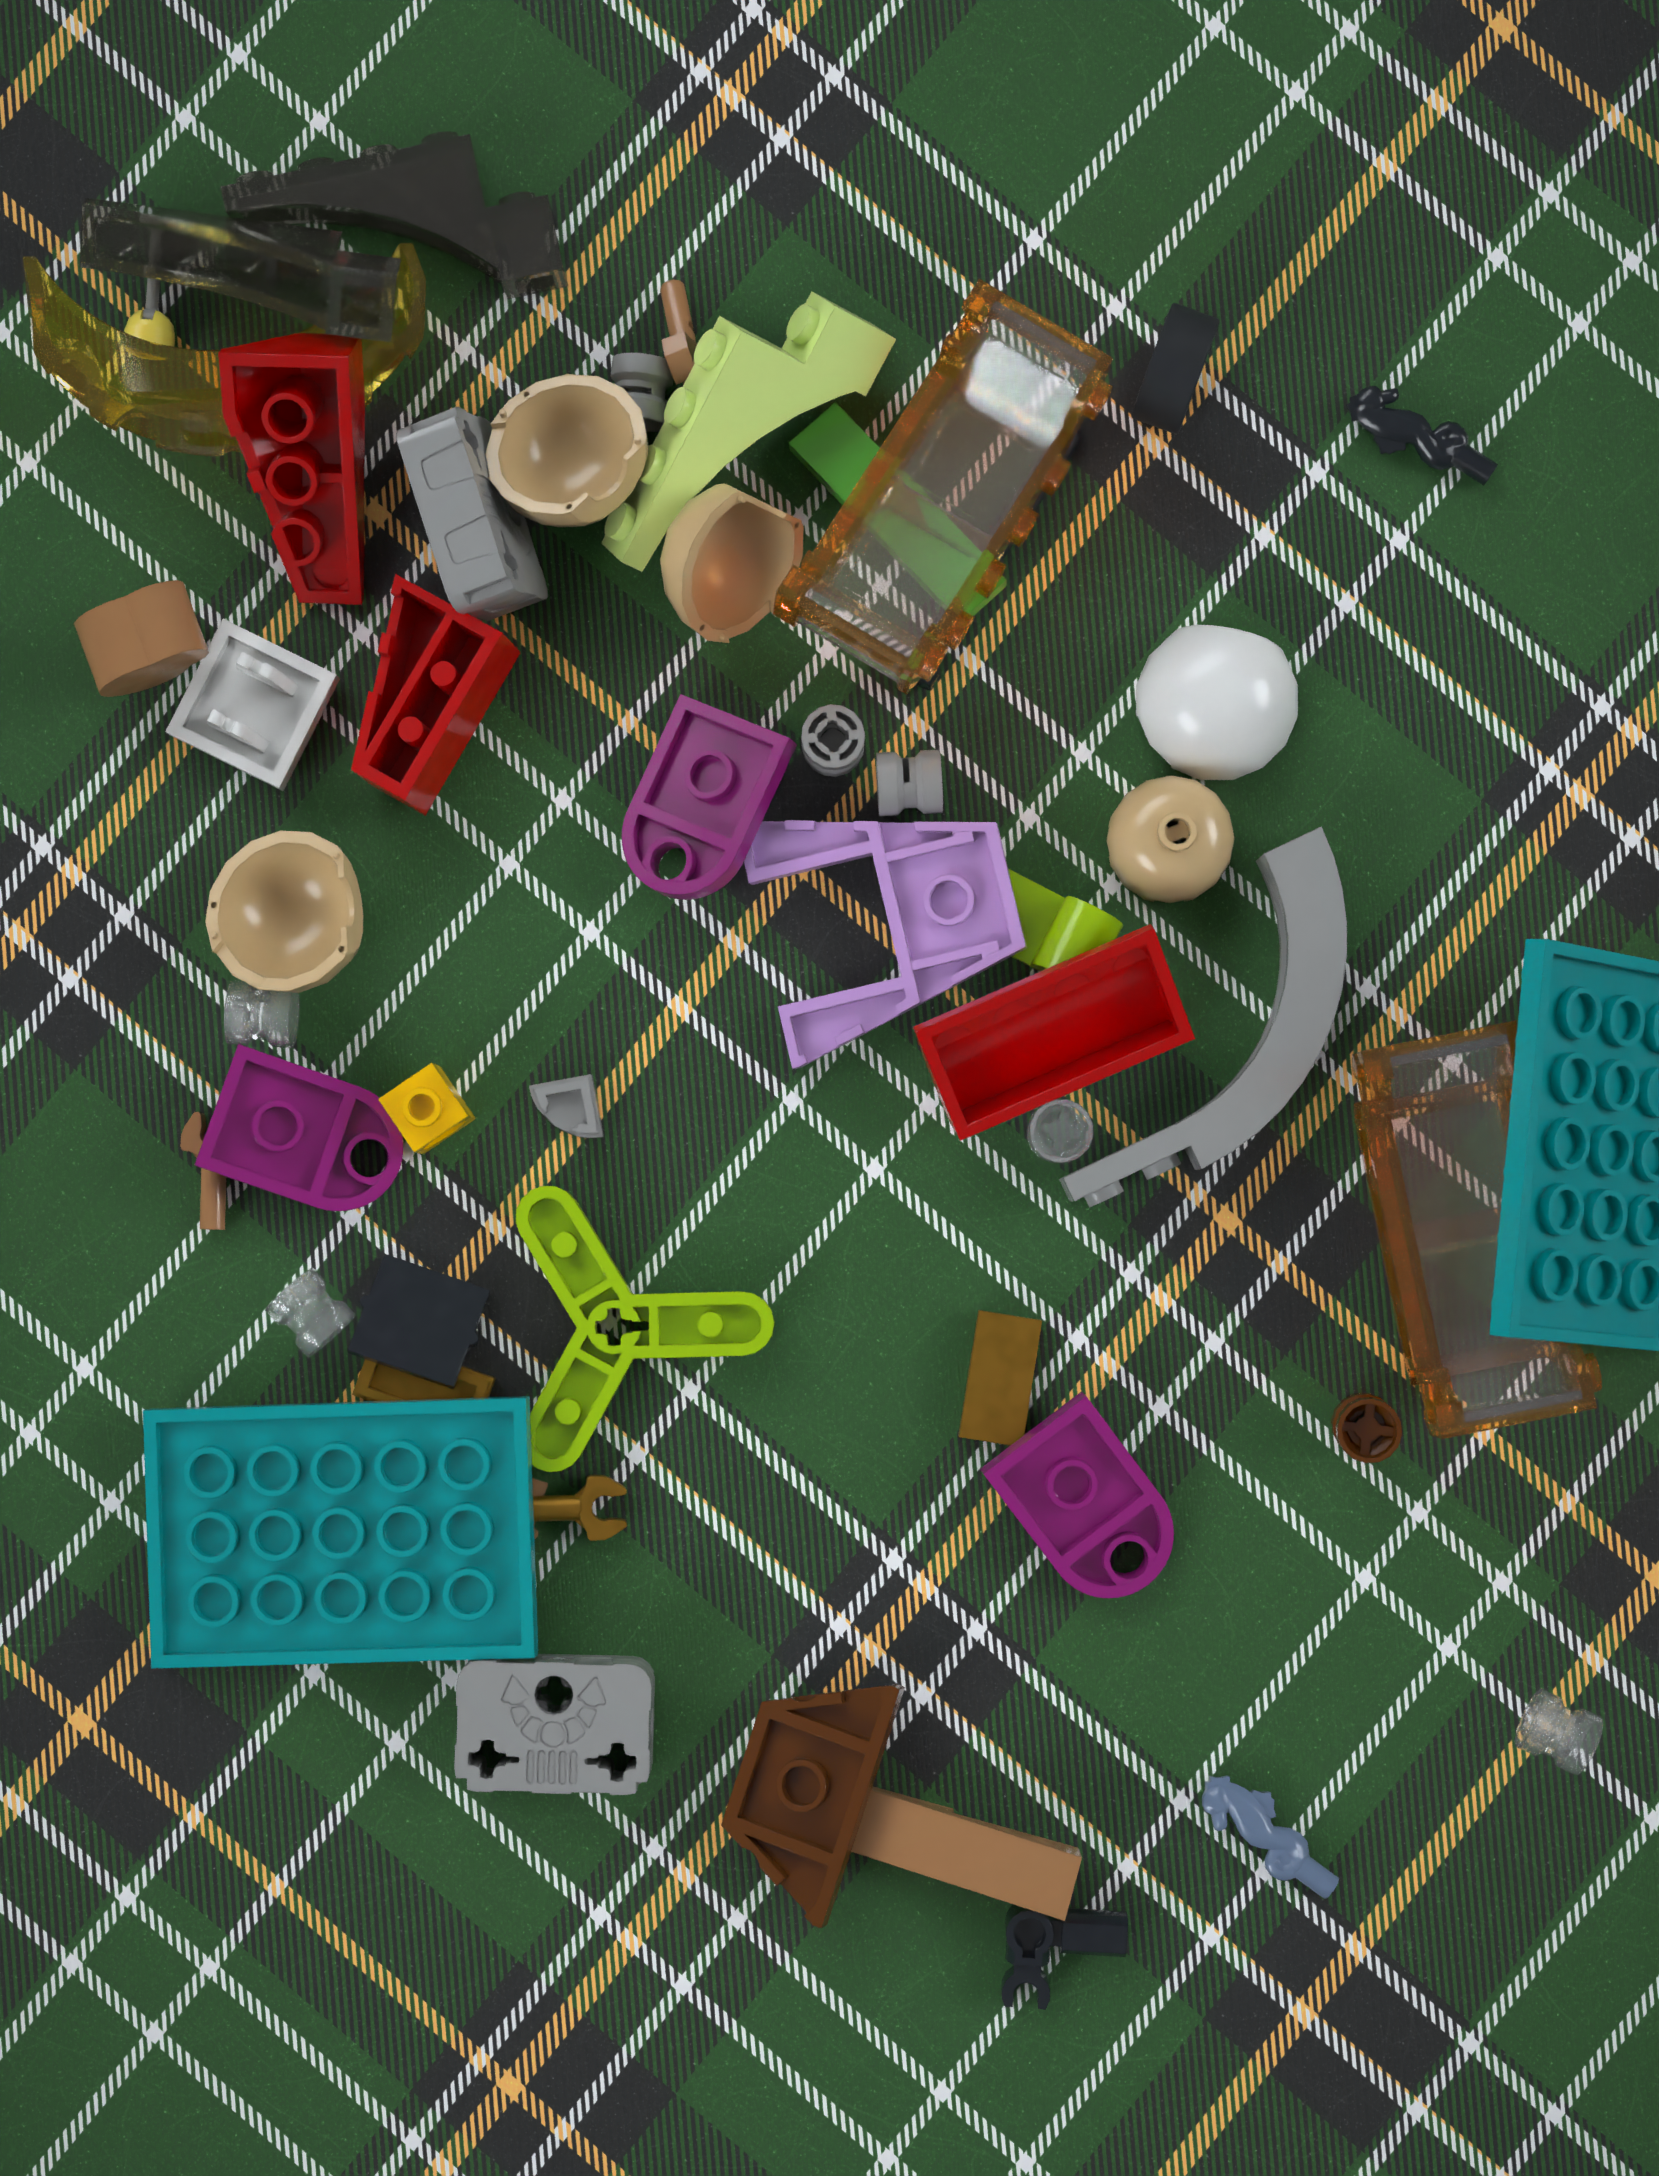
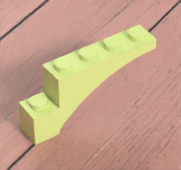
(732, 400)

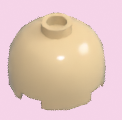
(1144, 847)

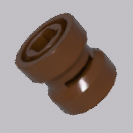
(1372, 1435)

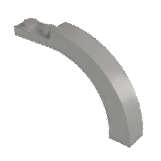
(1309, 987)

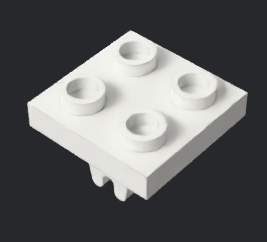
(253, 704)

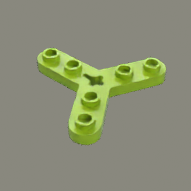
(588, 1287)

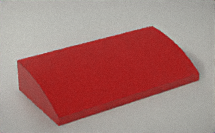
(1054, 1032)

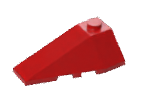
(302, 435)

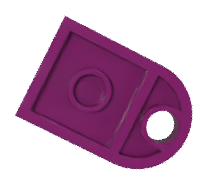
(703, 795)
(296, 1133)
(1082, 1499)

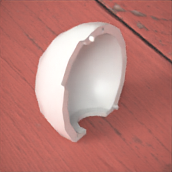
(1217, 701)

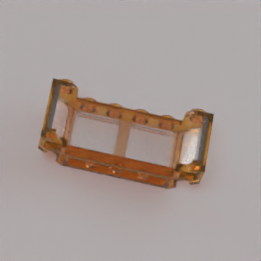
(949, 490)
(1434, 1174)

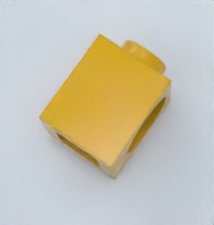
(426, 1108)

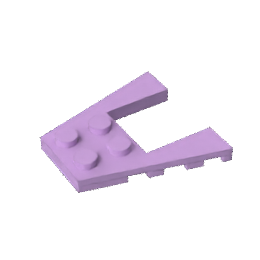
(944, 907)

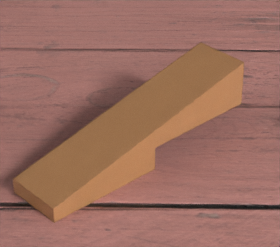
(968, 1852)

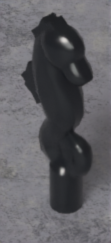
(1394, 428)

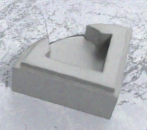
(570, 1105)

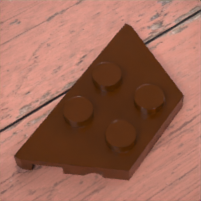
(809, 1787)

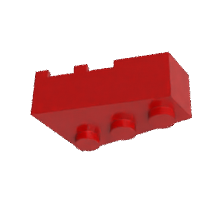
(427, 694)

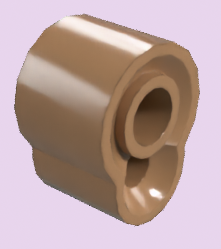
(141, 639)

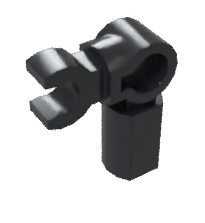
(1033, 1933)

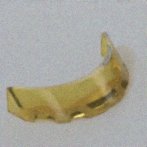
(175, 390)

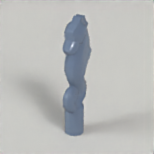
(1252, 1815)

